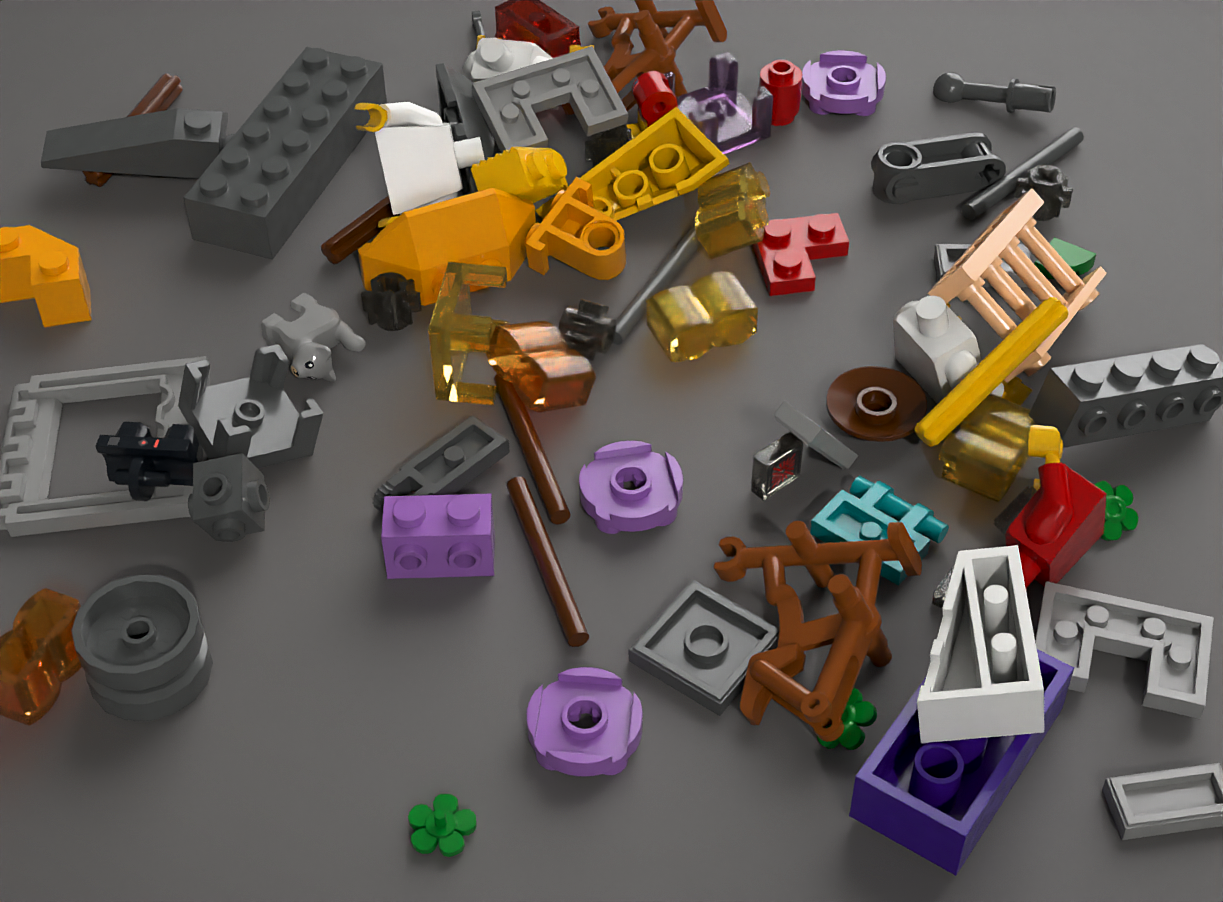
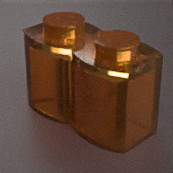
(541, 365)
(37, 656)

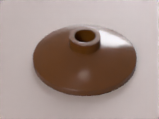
(876, 403)

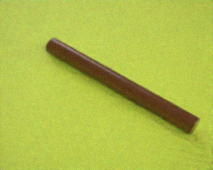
(533, 452)
(547, 562)

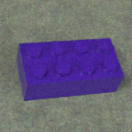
(947, 792)

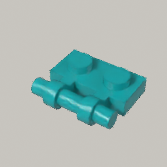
(863, 519)

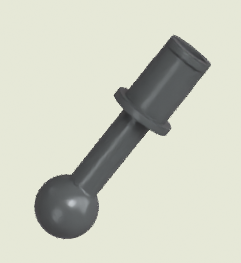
(952, 88)

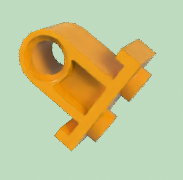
(574, 232)

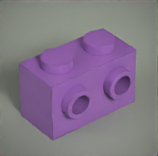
(438, 536)

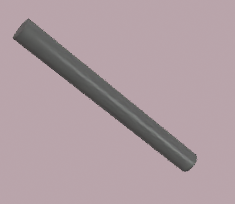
(1007, 184)
(658, 282)

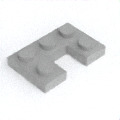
(574, 78)
(1169, 639)

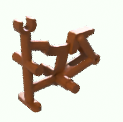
(658, 44)
(852, 631)

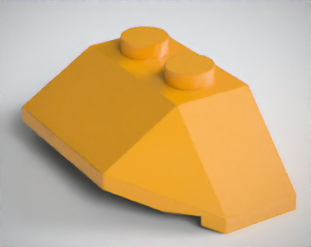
(468, 229)

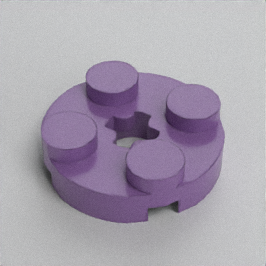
(857, 95)
(637, 509)
(589, 750)

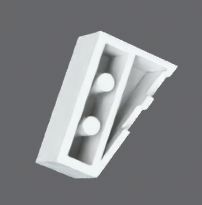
(985, 657)

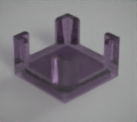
(723, 111)

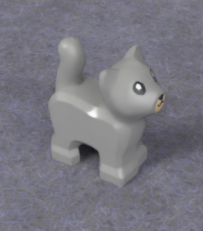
(310, 338)

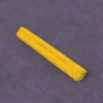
(991, 371)

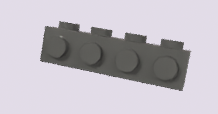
(1130, 394)

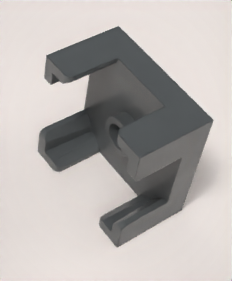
(249, 412)

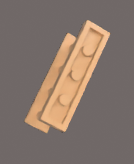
(983, 261)

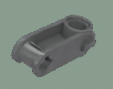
(935, 168)

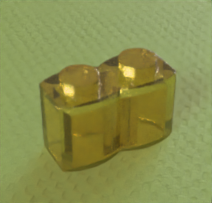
(732, 210)
(701, 316)
(988, 448)

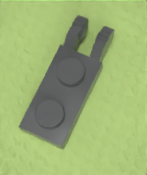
(447, 462)

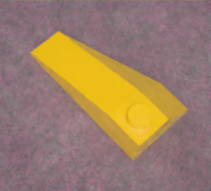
(652, 168)

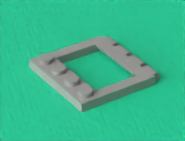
(32, 442)

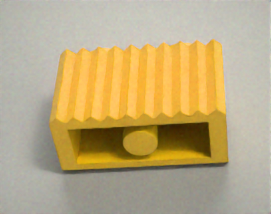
(523, 172)

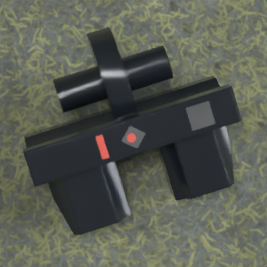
(149, 462)

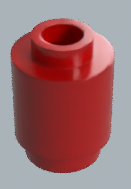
(785, 84)

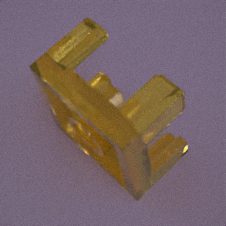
(457, 331)

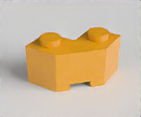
(44, 269)

